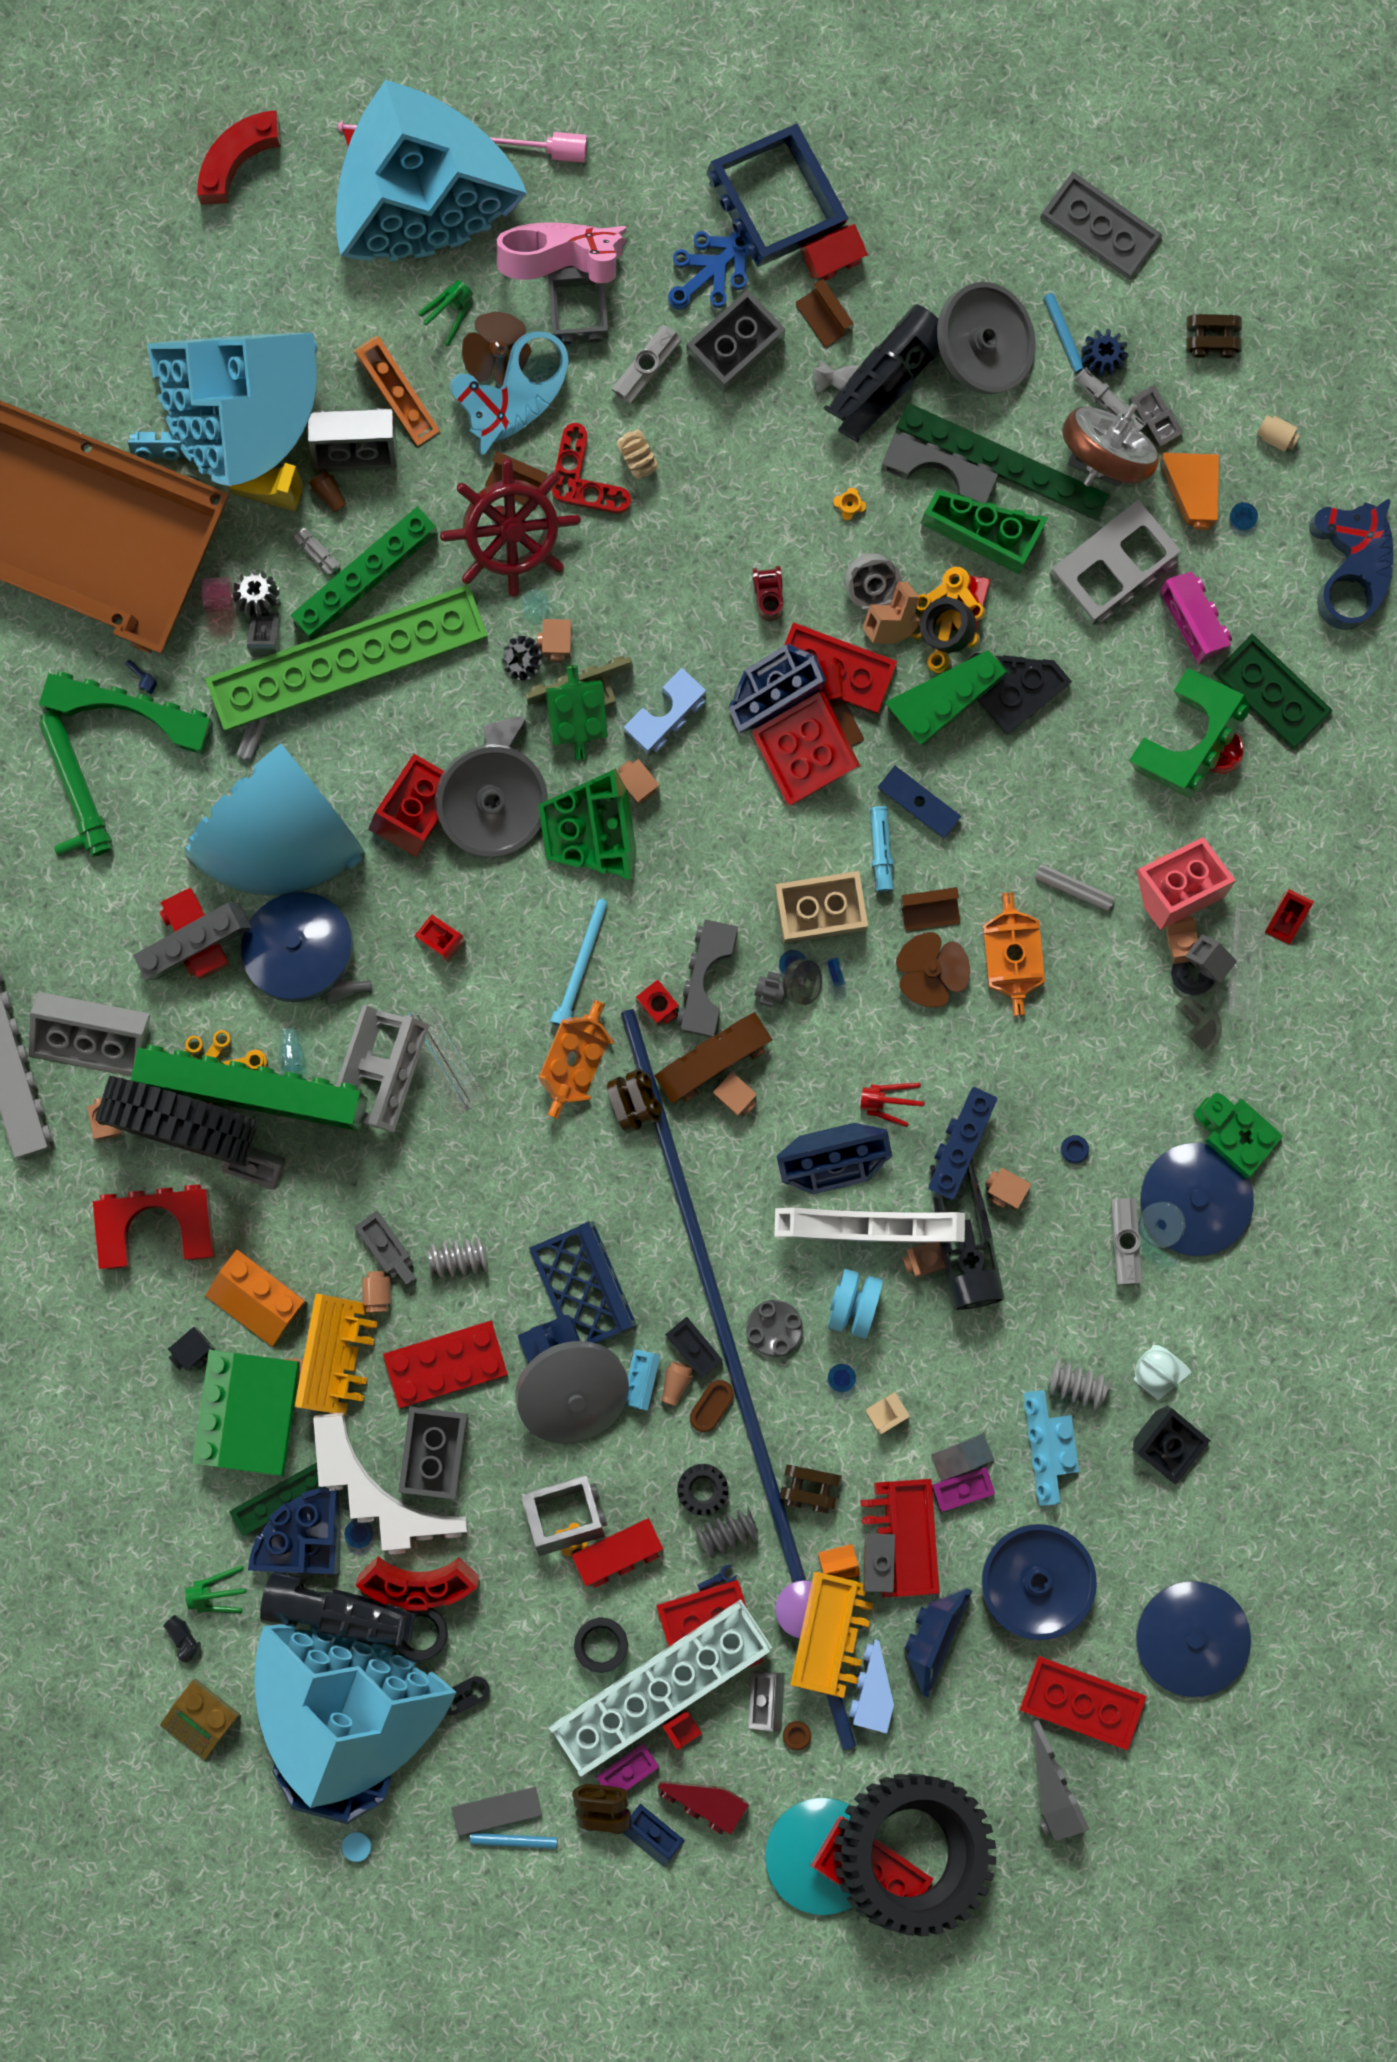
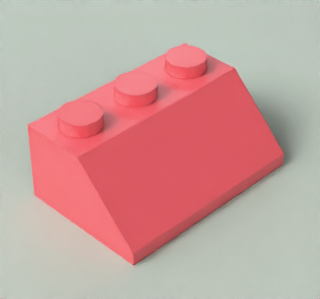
(1183, 883)

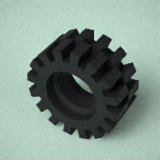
(685, 1489)

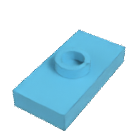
(642, 1378)

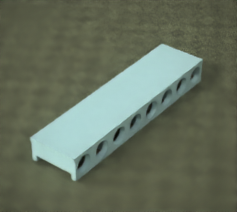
(661, 1687)

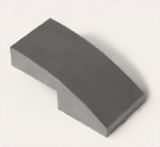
(1158, 418)

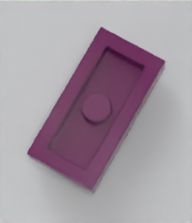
(963, 1489)
(629, 1768)

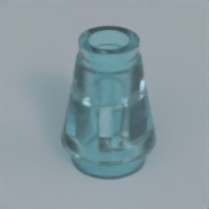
(290, 1050)

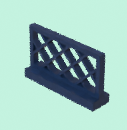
(602, 1271)

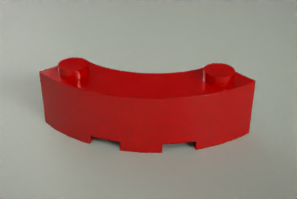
(231, 150)
(417, 1589)

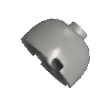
(871, 580)

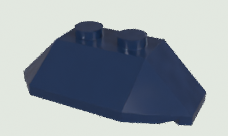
(775, 686)
(834, 1157)
(934, 1636)
(341, 1811)

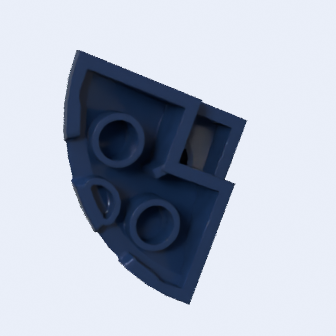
(301, 1536)

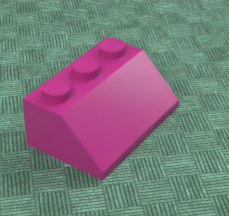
(1195, 616)

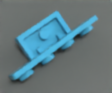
(1051, 1447)

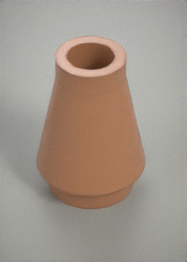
(676, 1381)

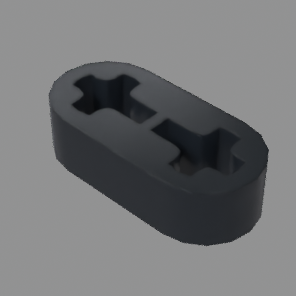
(471, 1700)

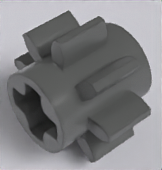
(769, 989)

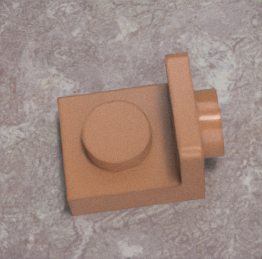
(1181, 938)
(923, 1259)

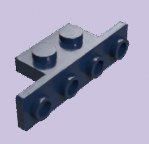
(963, 1140)

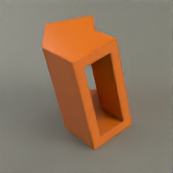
(840, 1562)

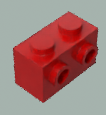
(834, 251)

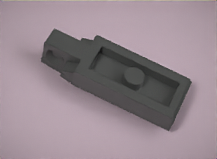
(386, 1247)

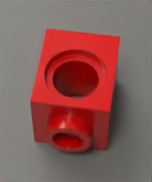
(654, 991)

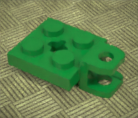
(1226, 1122)

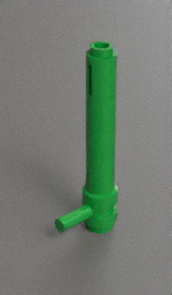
(89, 824)

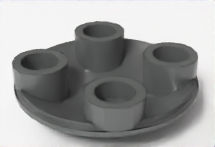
(774, 1328)

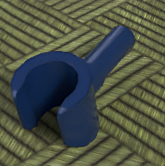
(147, 681)
(716, 1579)

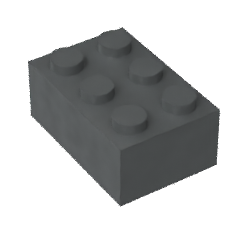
(735, 341)
(352, 439)
(433, 1453)

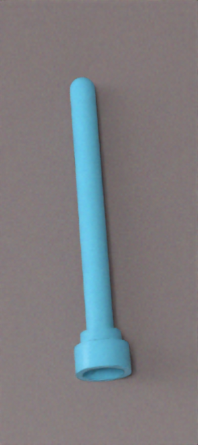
(565, 1010)

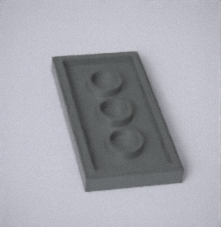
(1101, 225)

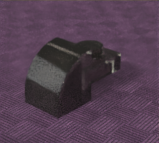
(1206, 1028)

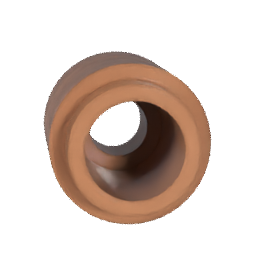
(376, 1291)

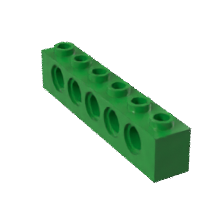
(364, 573)

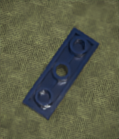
(905, 790)

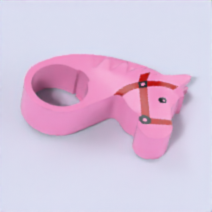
(546, 247)

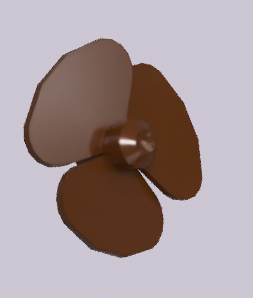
(493, 344)
(920, 962)

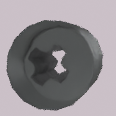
(728, 1533)

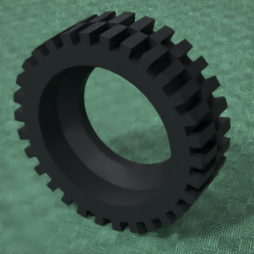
(176, 1120)
(964, 1868)

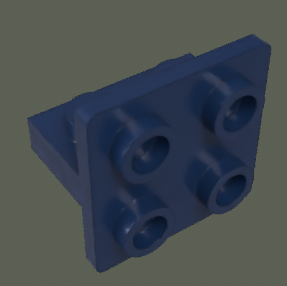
(547, 1335)

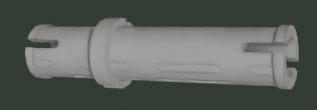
(1100, 393)

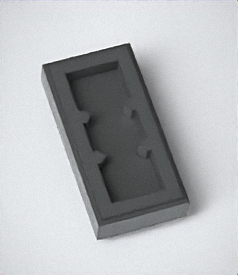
(879, 1562)

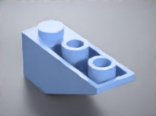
(875, 1698)

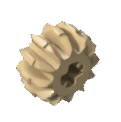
(637, 454)

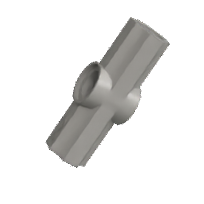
(657, 351)
(1126, 1222)

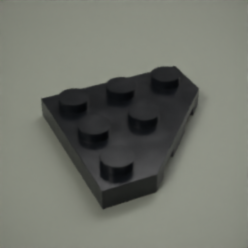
(1023, 690)

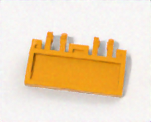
(329, 1354)
(828, 1635)

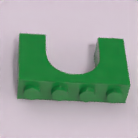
(1187, 769)

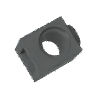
(1211, 958)

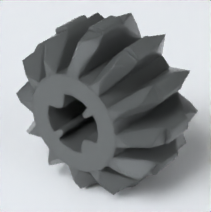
(251, 603)

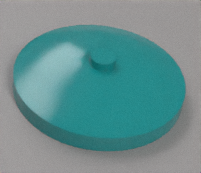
(792, 1849)

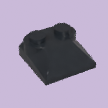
(1169, 1443)

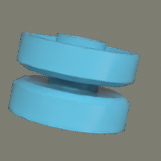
(853, 1303)

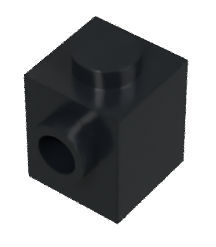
(190, 1350)

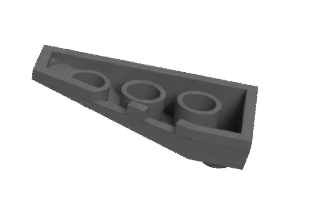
(1057, 1803)

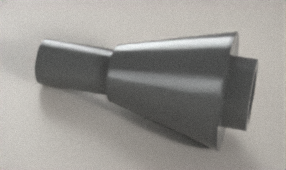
(345, 989)

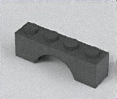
(908, 456)
(192, 939)
(700, 1013)

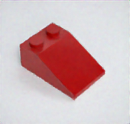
(408, 809)

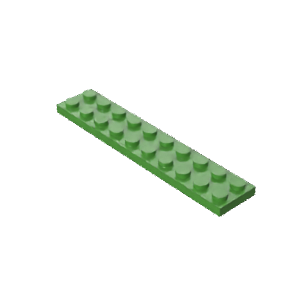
(346, 658)

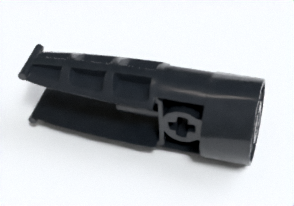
(886, 372)
(974, 1287)
(335, 1613)

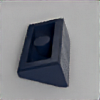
(653, 1835)

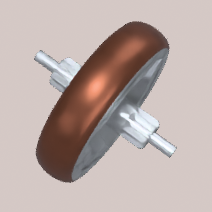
(1110, 445)

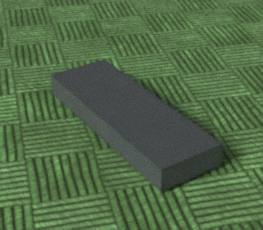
(496, 1811)

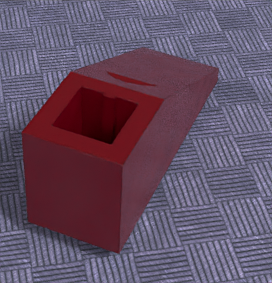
(711, 1802)

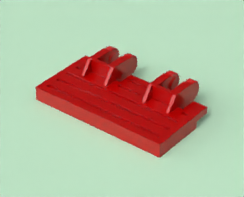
(912, 1521)

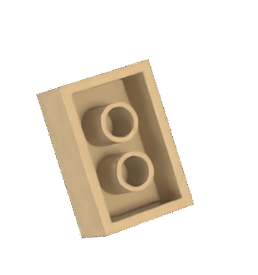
(821, 907)

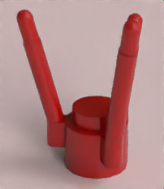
(874, 1099)

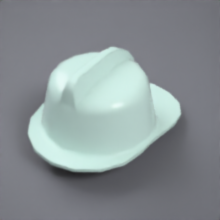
(1159, 1371)

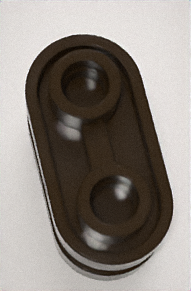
(1226, 345)
(634, 1100)
(795, 1497)
(602, 1808)

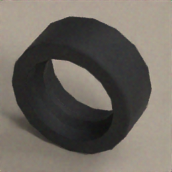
(929, 620)
(442, 1634)
(583, 1658)

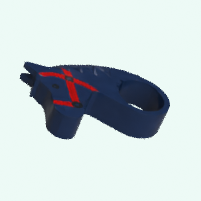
(1368, 547)

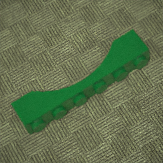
(71, 697)

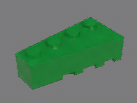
(984, 528)
(944, 698)

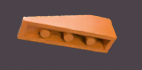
(395, 389)

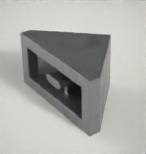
(263, 634)
(504, 731)
(962, 1457)

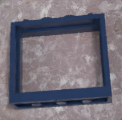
(814, 177)

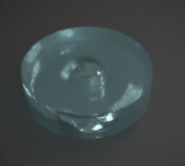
(1149, 1224)

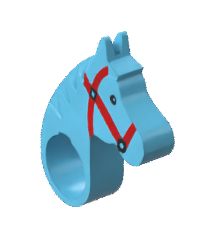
(506, 410)

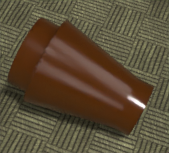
(327, 490)

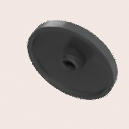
(986, 338)
(490, 800)
(572, 1392)

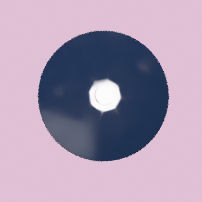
(297, 947)
(1206, 1190)
(1039, 1581)
(1193, 1639)

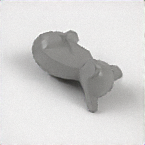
(826, 376)

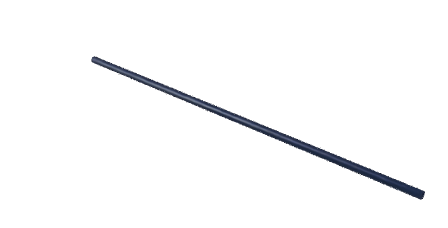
(728, 1346)

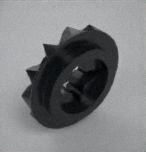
(531, 660)
(1189, 985)

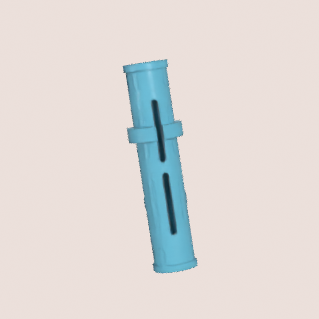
(881, 847)

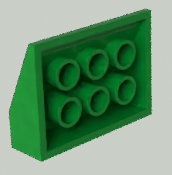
(246, 1412)

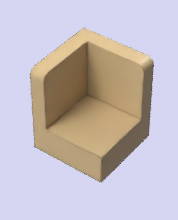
(887, 1413)

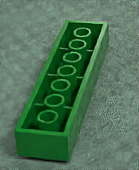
(251, 1089)

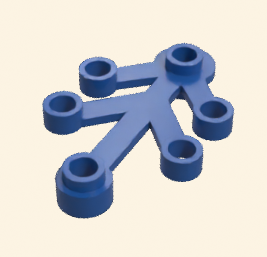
(713, 265)

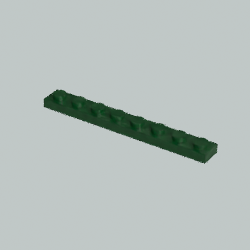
(1003, 461)

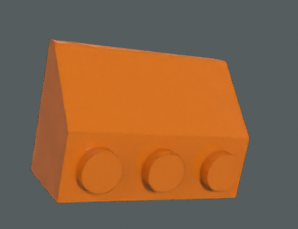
(255, 1297)

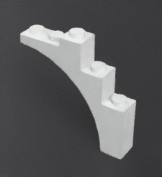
(869, 1226)
(398, 1521)

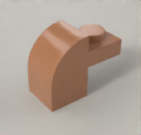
(895, 621)

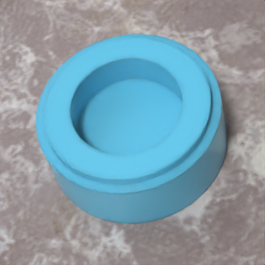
(356, 1846)

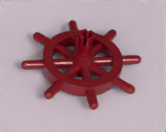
(510, 527)

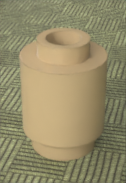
(1278, 433)

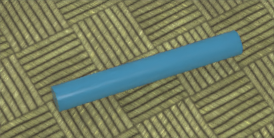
(1064, 332)
(513, 1840)

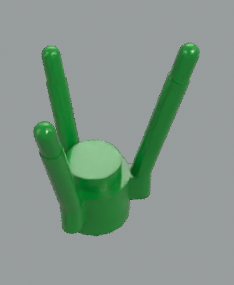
(455, 296)
(200, 1596)

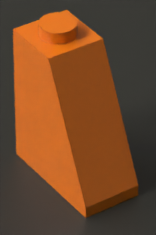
(1194, 486)

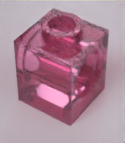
(217, 594)

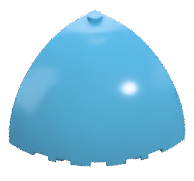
(419, 179)
(237, 399)
(273, 833)
(341, 1710)

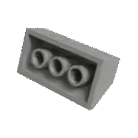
(86, 1033)

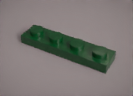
(258, 1509)

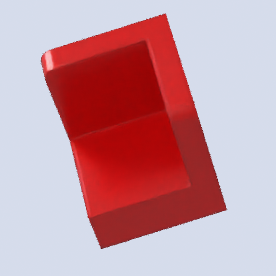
(681, 1729)

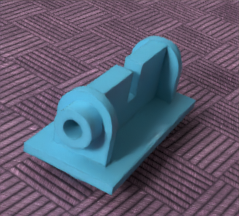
(146, 446)

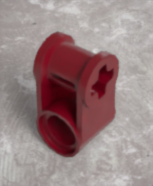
(768, 587)

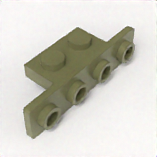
(593, 673)

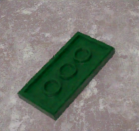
(1273, 691)

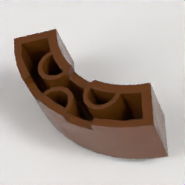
(713, 1057)

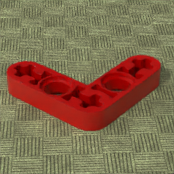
(578, 485)

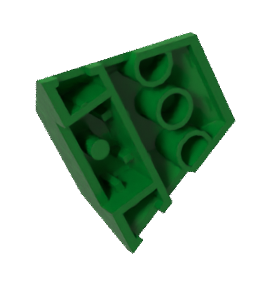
(591, 826)

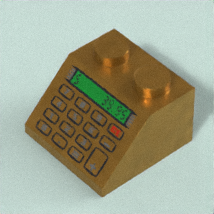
(199, 1718)

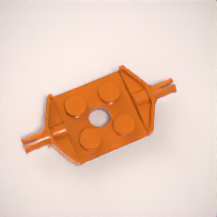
(1004, 974)
(589, 1042)

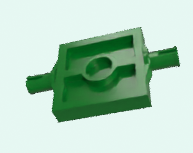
(576, 712)

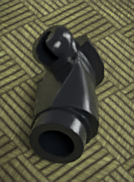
(182, 1638)

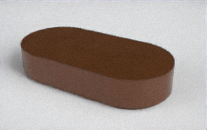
(711, 1405)

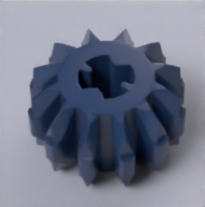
(1109, 361)

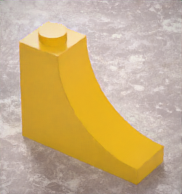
(276, 487)

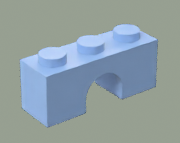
(650, 731)

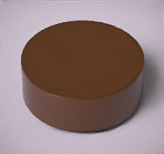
(796, 1735)

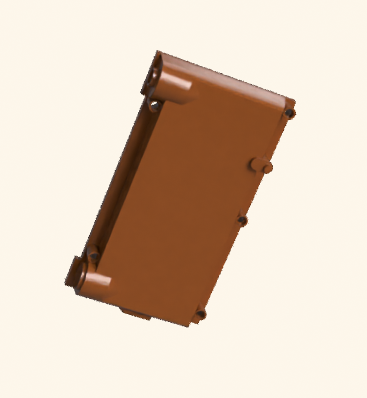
(100, 527)

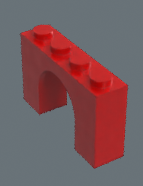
(115, 1215)

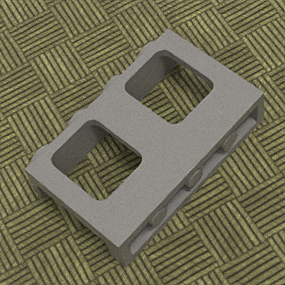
(1106, 547)
(393, 1073)

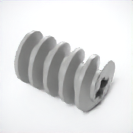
(457, 1258)
(1078, 1385)

